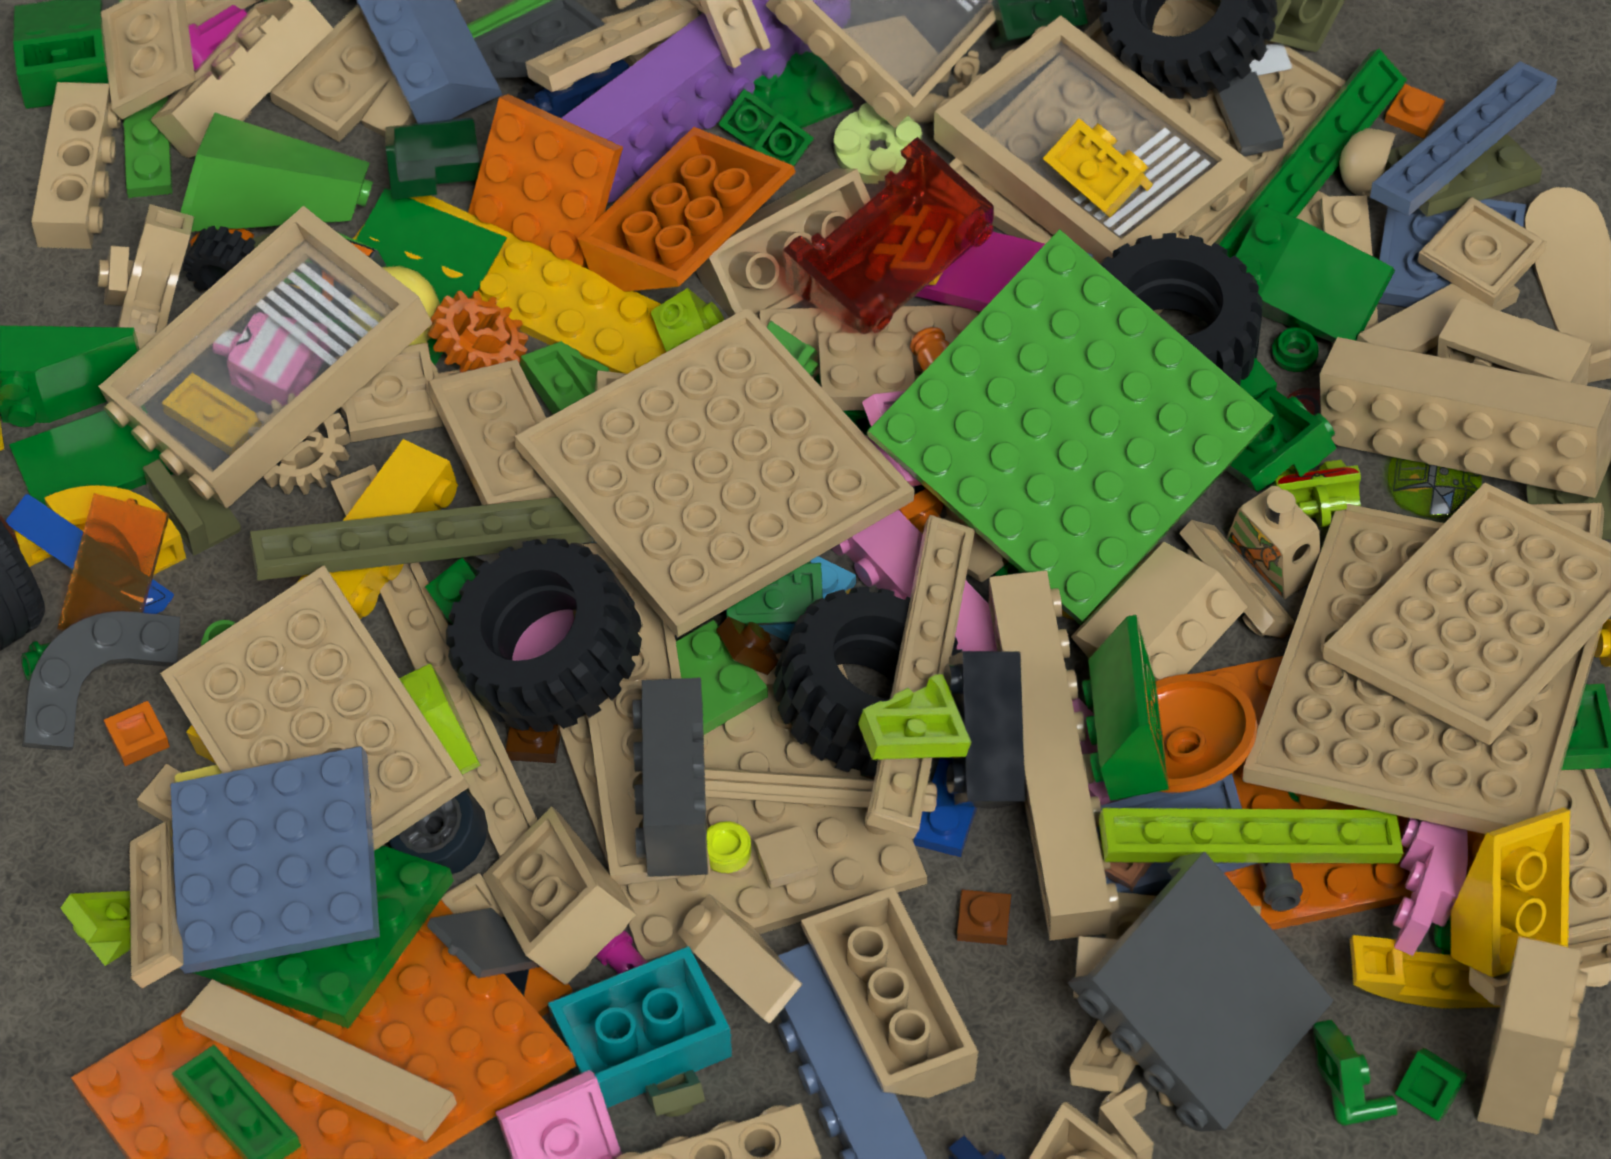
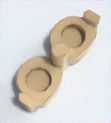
(964, 72)

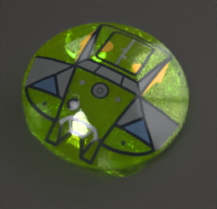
(1430, 488)

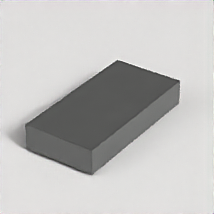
(1249, 116)

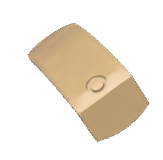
(1575, 269)

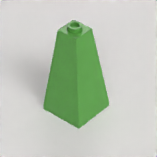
(264, 177)

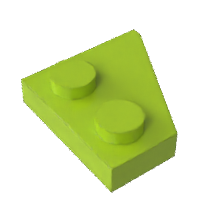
(916, 724)

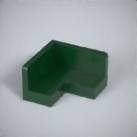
(1021, 18)
(430, 155)

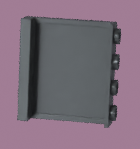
(1203, 995)

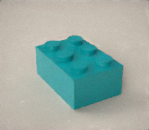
(643, 1026)

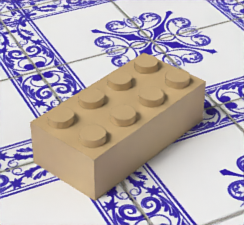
(1533, 1036)

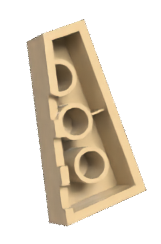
(242, 69)

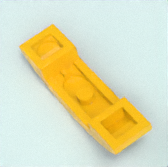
(1416, 979)

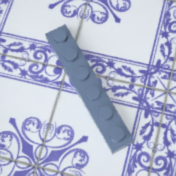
(1463, 138)

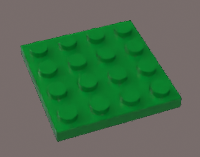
(342, 978)

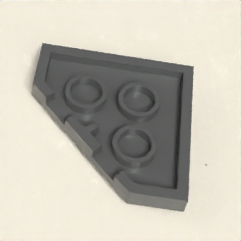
(534, 34)

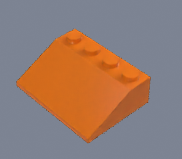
(680, 212)

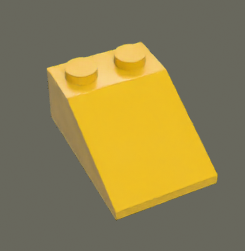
(1514, 892)

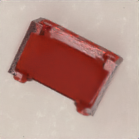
(891, 243)

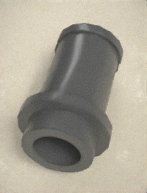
(1281, 888)

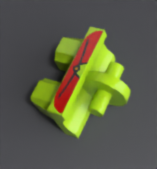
(1323, 490)

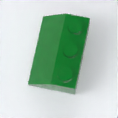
(1125, 715)

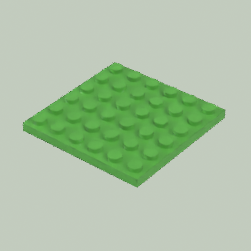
(1070, 425)

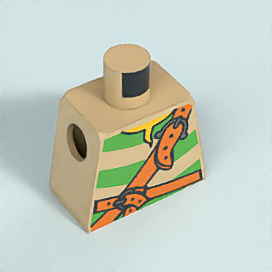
(1272, 534)

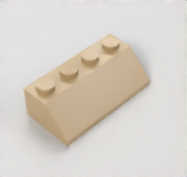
(750, 263)
(893, 996)

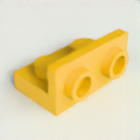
(1096, 168)

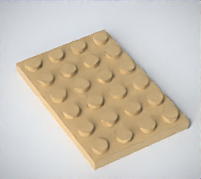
(1481, 614)
(312, 683)

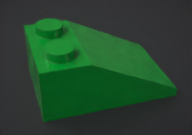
(1312, 276)
(57, 369)

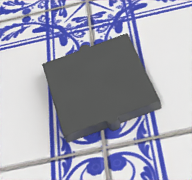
(481, 942)

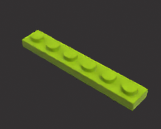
(1250, 835)

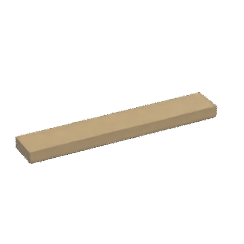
(319, 1060)

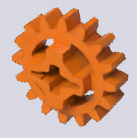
(476, 332)

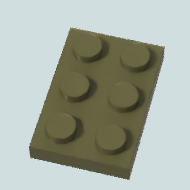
(1495, 172)

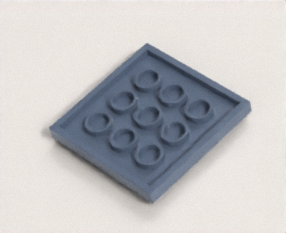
(274, 860)

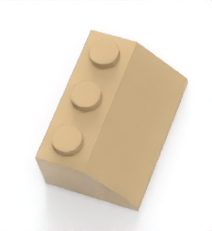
(1178, 605)

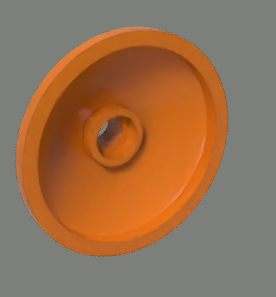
(1204, 729)

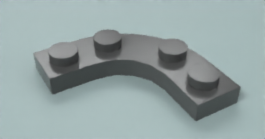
(82, 650)

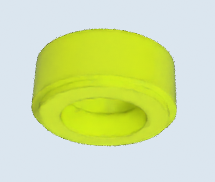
(728, 847)

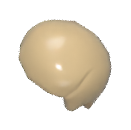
(1365, 159)

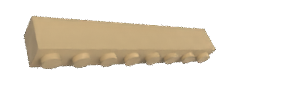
(1056, 772)

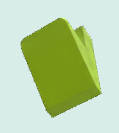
(101, 921)

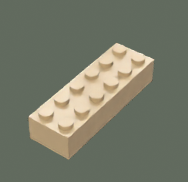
(1467, 416)

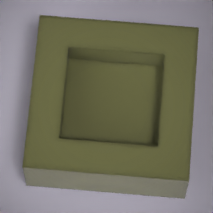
(675, 1095)

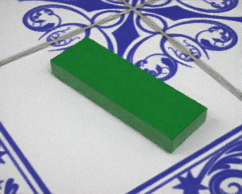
(235, 1107)

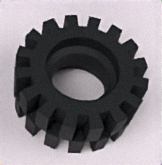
(215, 255)

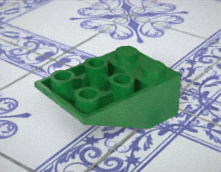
(58, 44)

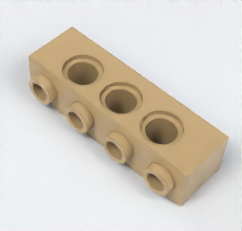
(75, 166)
(778, 1129)

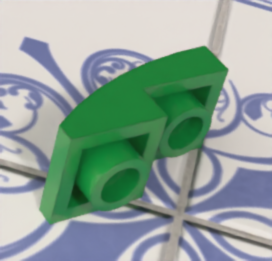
(765, 129)

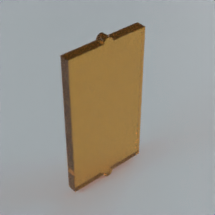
(114, 559)

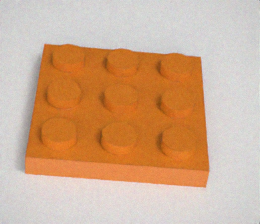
(543, 178)

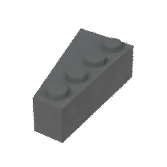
(673, 777)

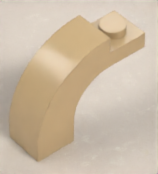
(155, 272)

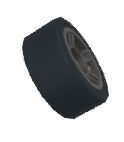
(456, 843)

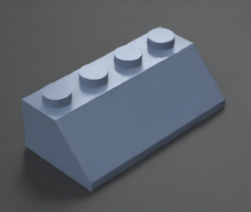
(431, 56)

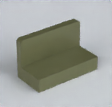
(197, 520)

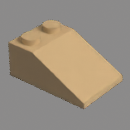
(558, 897)

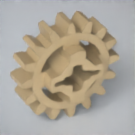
(312, 458)

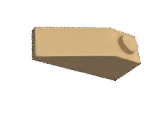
(739, 957)

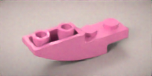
(1438, 870)

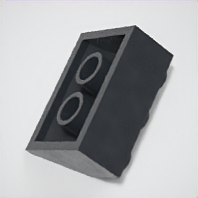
(990, 705)

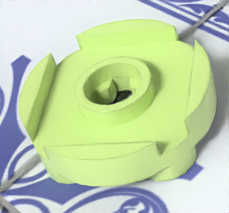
(853, 143)

